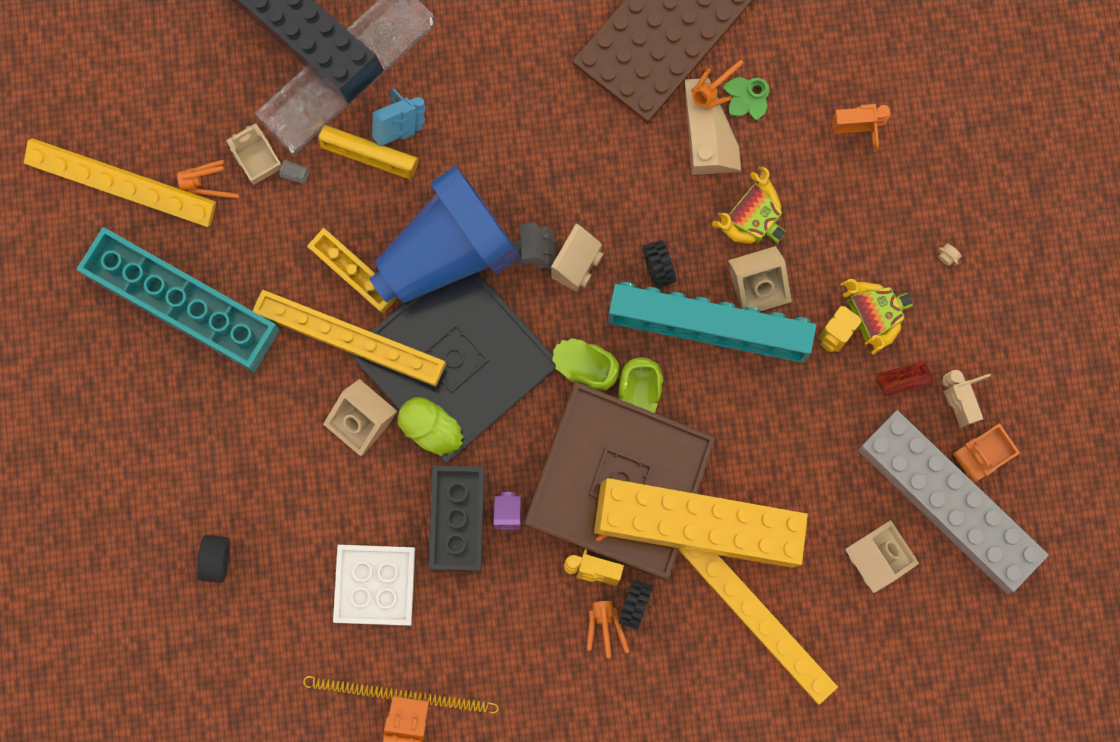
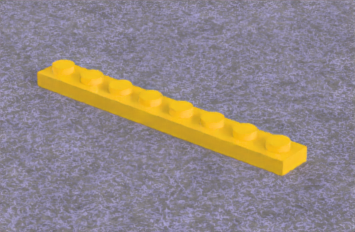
(119, 182)
(349, 338)
(762, 624)

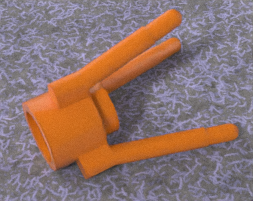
(706, 93)
(191, 179)
(603, 613)

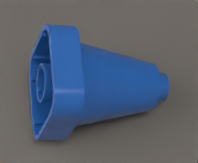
(443, 243)

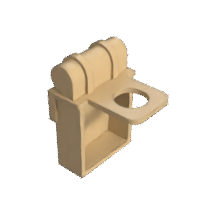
(254, 153)
(962, 398)

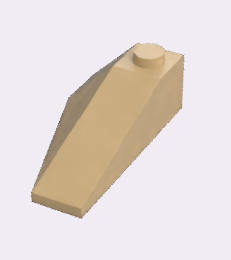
(710, 137)

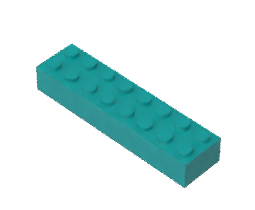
(178, 299)
(711, 322)

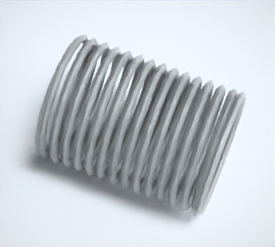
(300, 172)

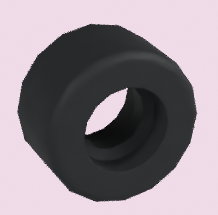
(213, 558)

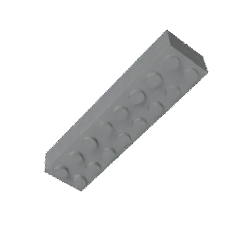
(953, 502)

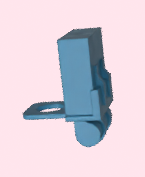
(398, 119)

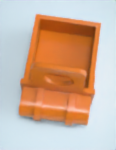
(861, 120)
(986, 453)
(406, 720)

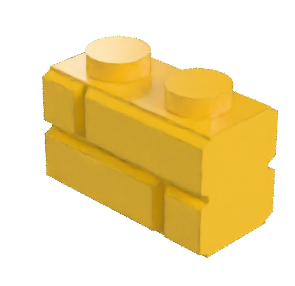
(839, 329)

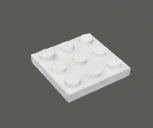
(374, 585)

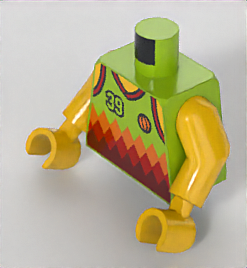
(754, 214)
(878, 310)

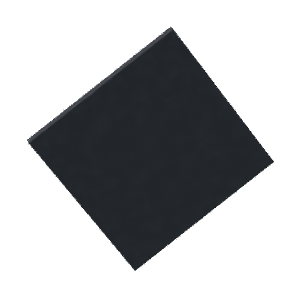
(485, 348)

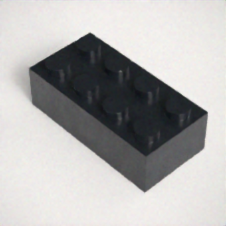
(457, 519)

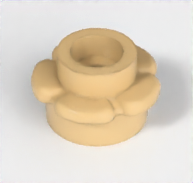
(949, 255)

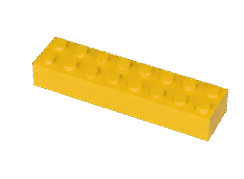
(700, 523)

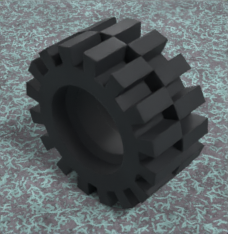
(659, 264)
(635, 604)

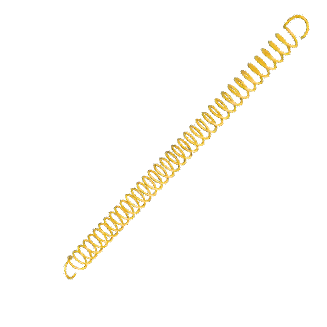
(405, 695)

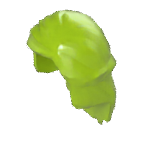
(586, 364)
(641, 383)
(430, 426)

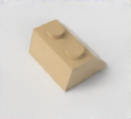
(576, 259)
(760, 279)
(359, 417)
(882, 556)

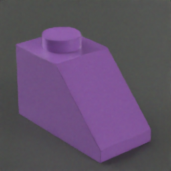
(507, 511)

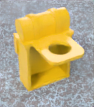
(594, 569)

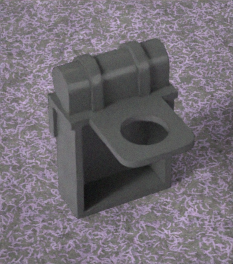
(536, 246)

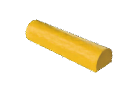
(368, 152)
(348, 267)

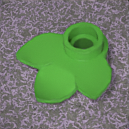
(744, 99)

